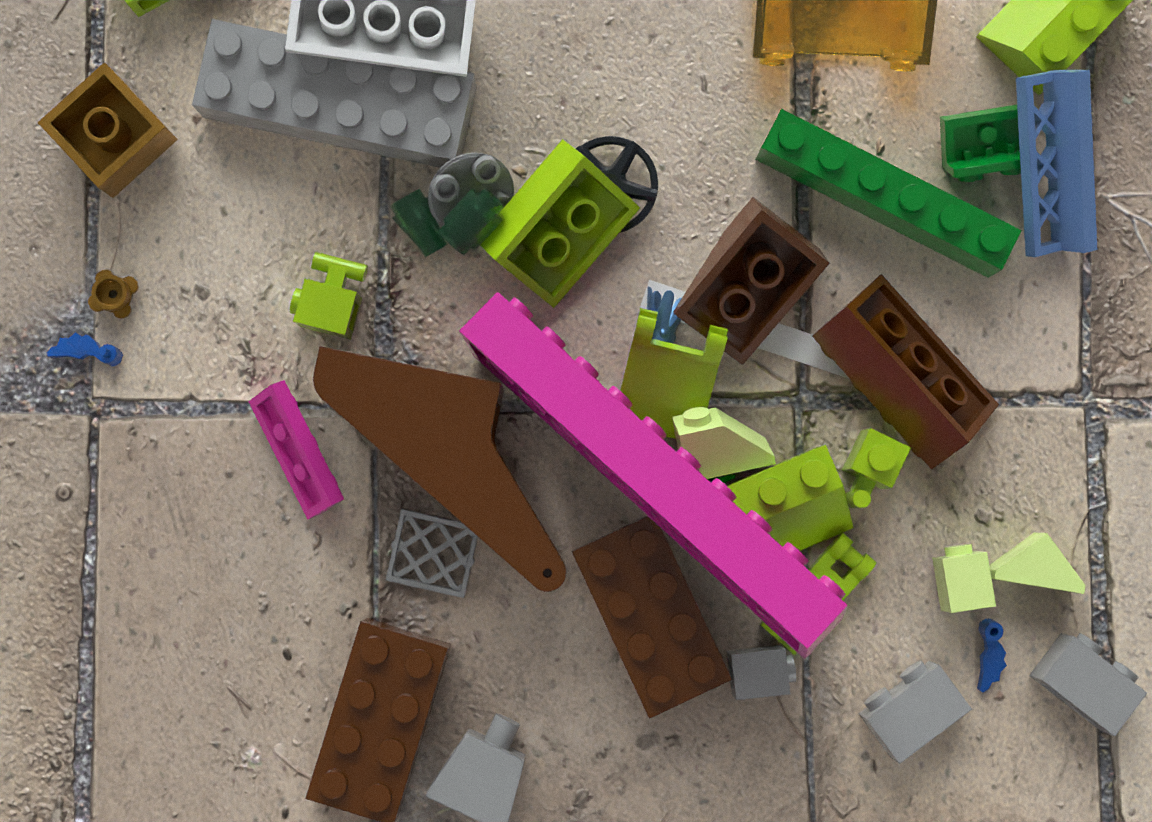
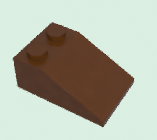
(751, 279)

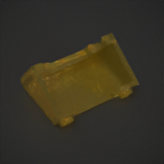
(876, 28)

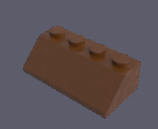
(906, 372)

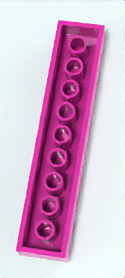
(655, 476)

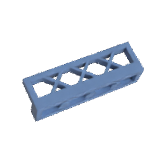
(1064, 161)

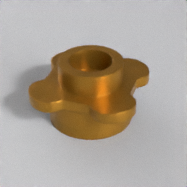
(101, 290)

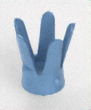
(666, 320)

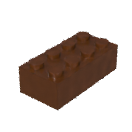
(651, 616)
(378, 721)

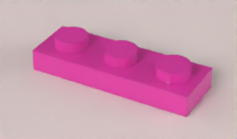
(296, 449)

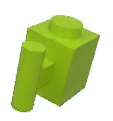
(329, 305)
(874, 462)

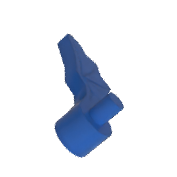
(84, 346)
(993, 656)

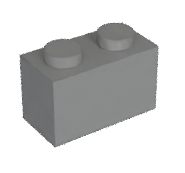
(1088, 683)
(914, 710)

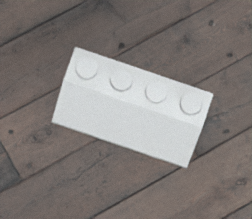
(385, 32)

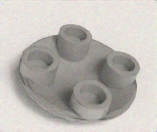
(461, 175)

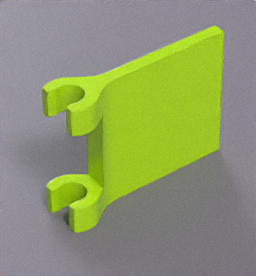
(669, 377)

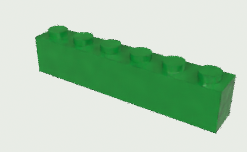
(888, 194)

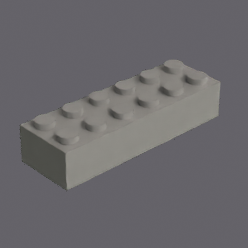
(332, 101)

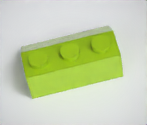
(1047, 33)
(559, 223)
(797, 498)

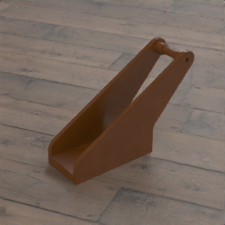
(444, 438)

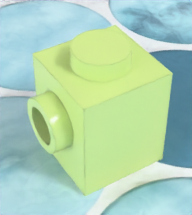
(963, 579)

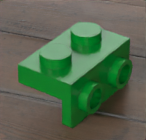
(980, 143)

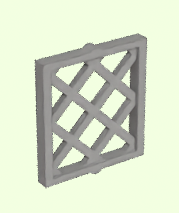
(398, 545)

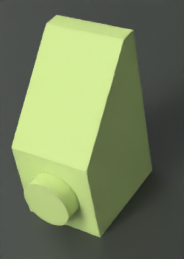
(721, 442)

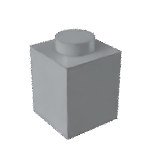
(760, 672)

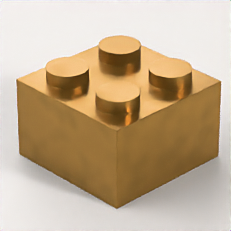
(107, 130)

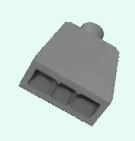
(482, 773)

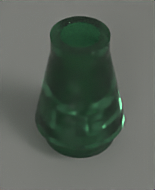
(418, 223)

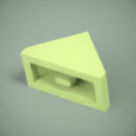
(1039, 564)

